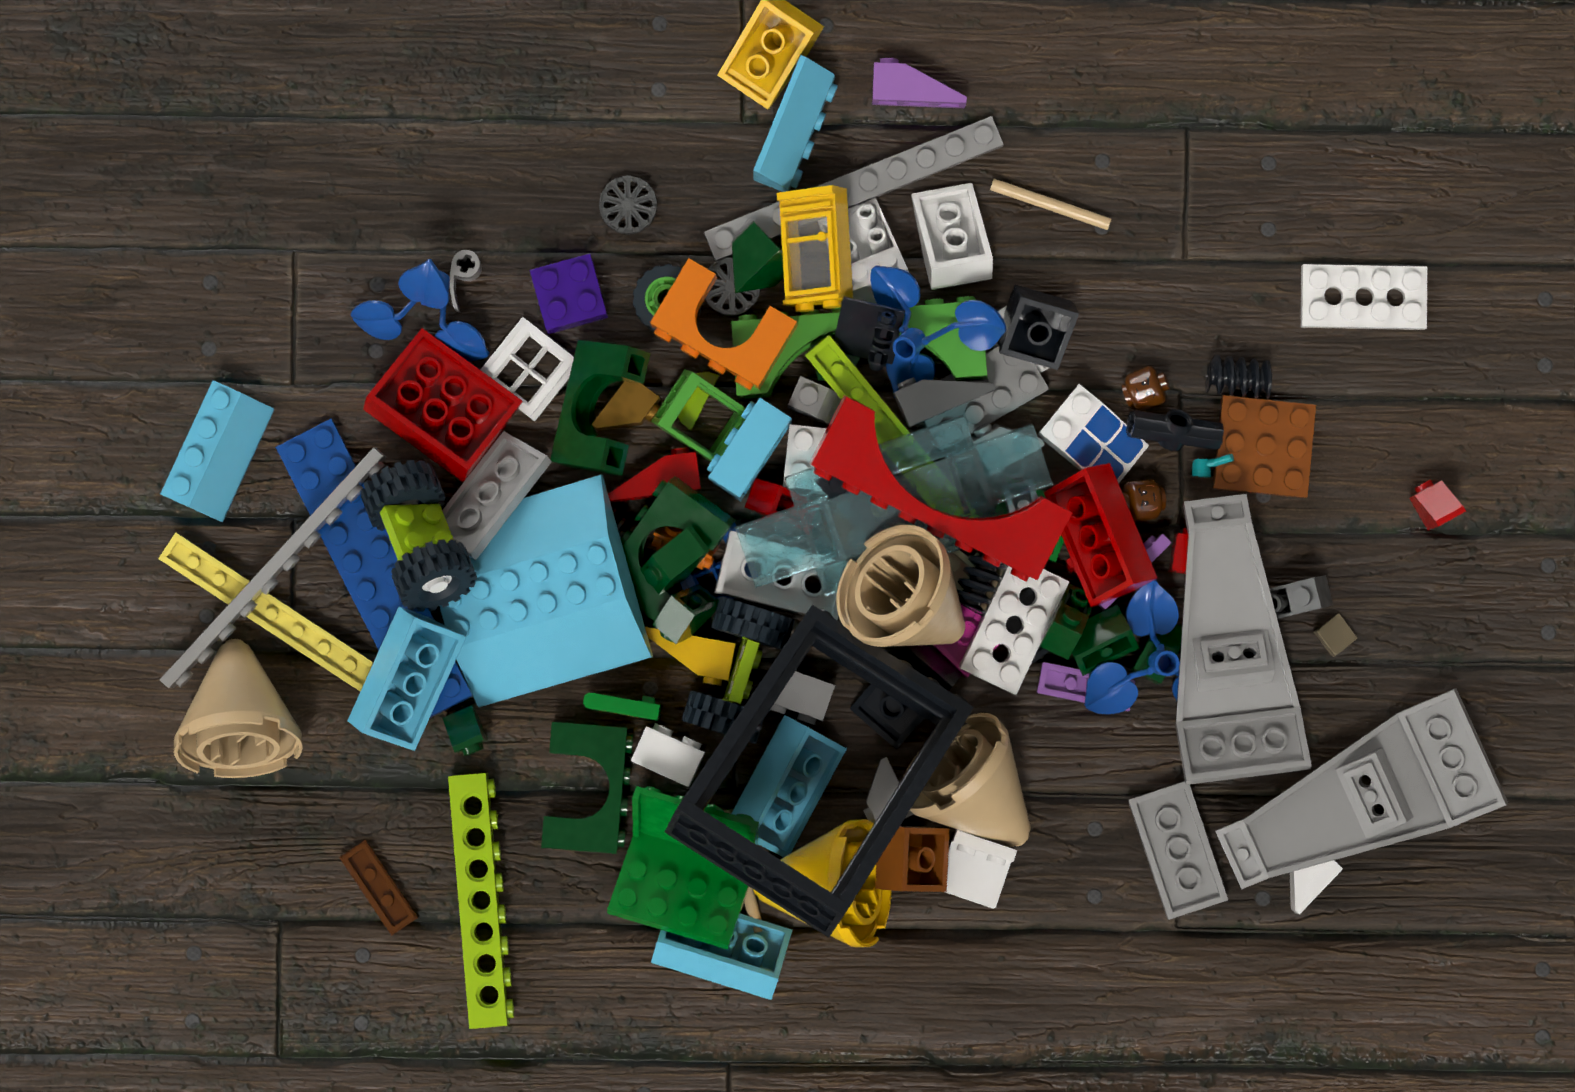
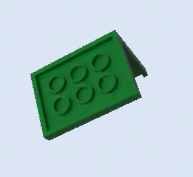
(673, 885)

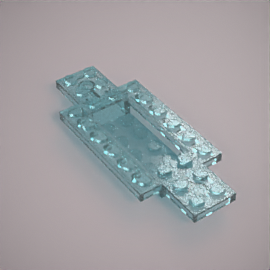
(834, 530)

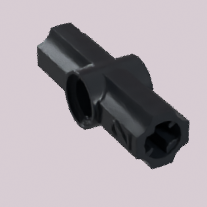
(1174, 430)

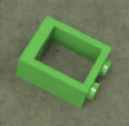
(675, 403)

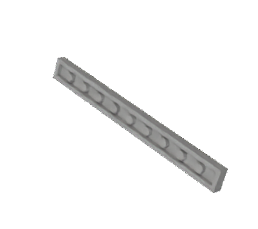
(876, 178)
(266, 579)

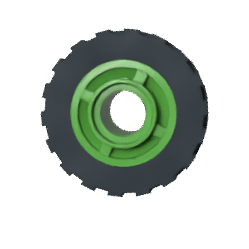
(651, 288)

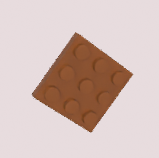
(1268, 446)

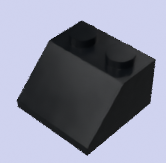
(1037, 327)

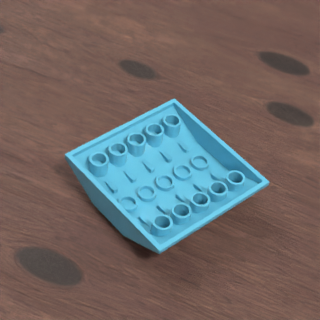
(549, 598)

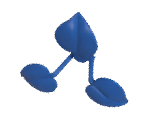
(430, 288)
(977, 322)
(1151, 613)

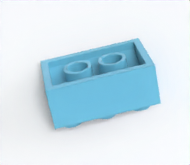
(749, 448)

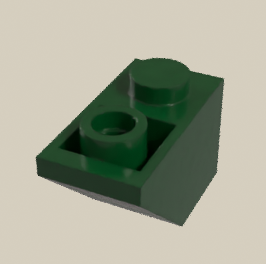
(1067, 622)
(465, 731)

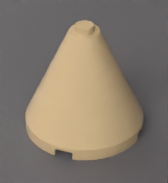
(901, 591)
(237, 720)
(977, 785)

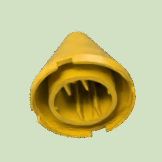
(824, 864)

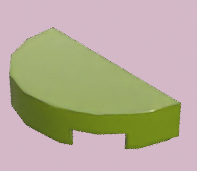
(696, 402)

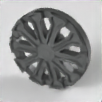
(628, 205)
(727, 290)

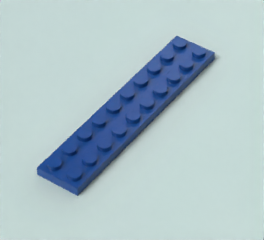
(359, 551)

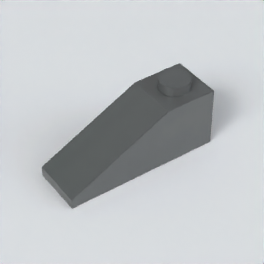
(933, 397)

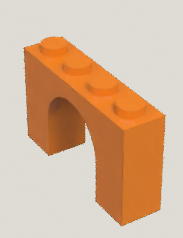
(749, 361)

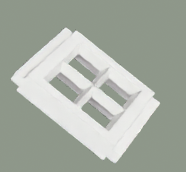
(550, 386)

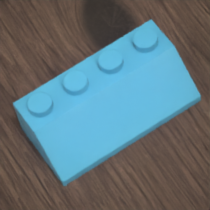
(794, 125)
(217, 451)
(406, 679)
(788, 784)
(748, 965)

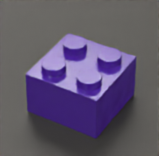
(568, 293)

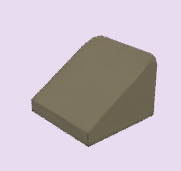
(1335, 635)

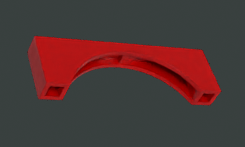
(1016, 538)

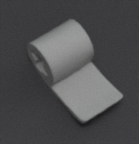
(457, 272)

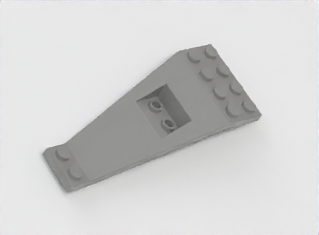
(1242, 711)
(1421, 769)

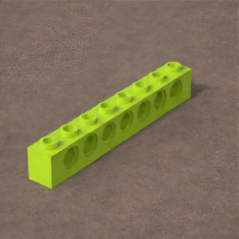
(480, 1012)

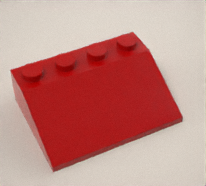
(442, 404)

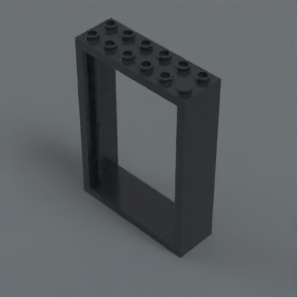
(760, 868)

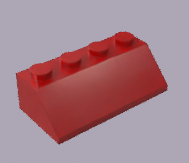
(1102, 535)

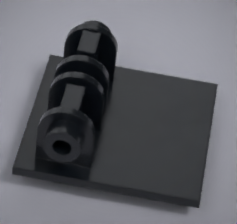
(868, 331)

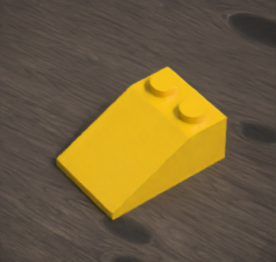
(769, 50)

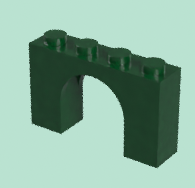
(592, 370)
(676, 507)
(602, 830)

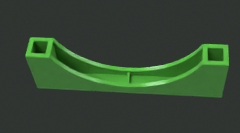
(814, 327)

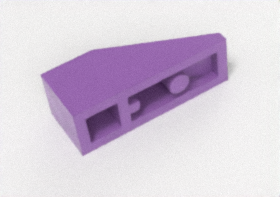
(905, 86)

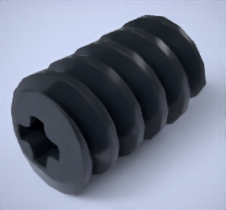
(1239, 376)
(978, 583)

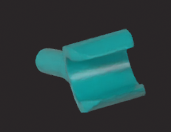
(1202, 467)

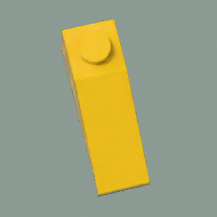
(701, 655)

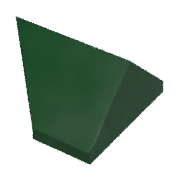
(756, 260)

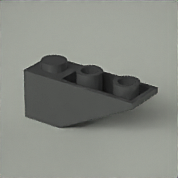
(1301, 596)

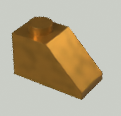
(628, 407)

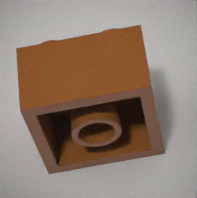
(915, 860)

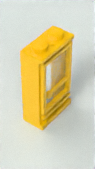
(815, 247)

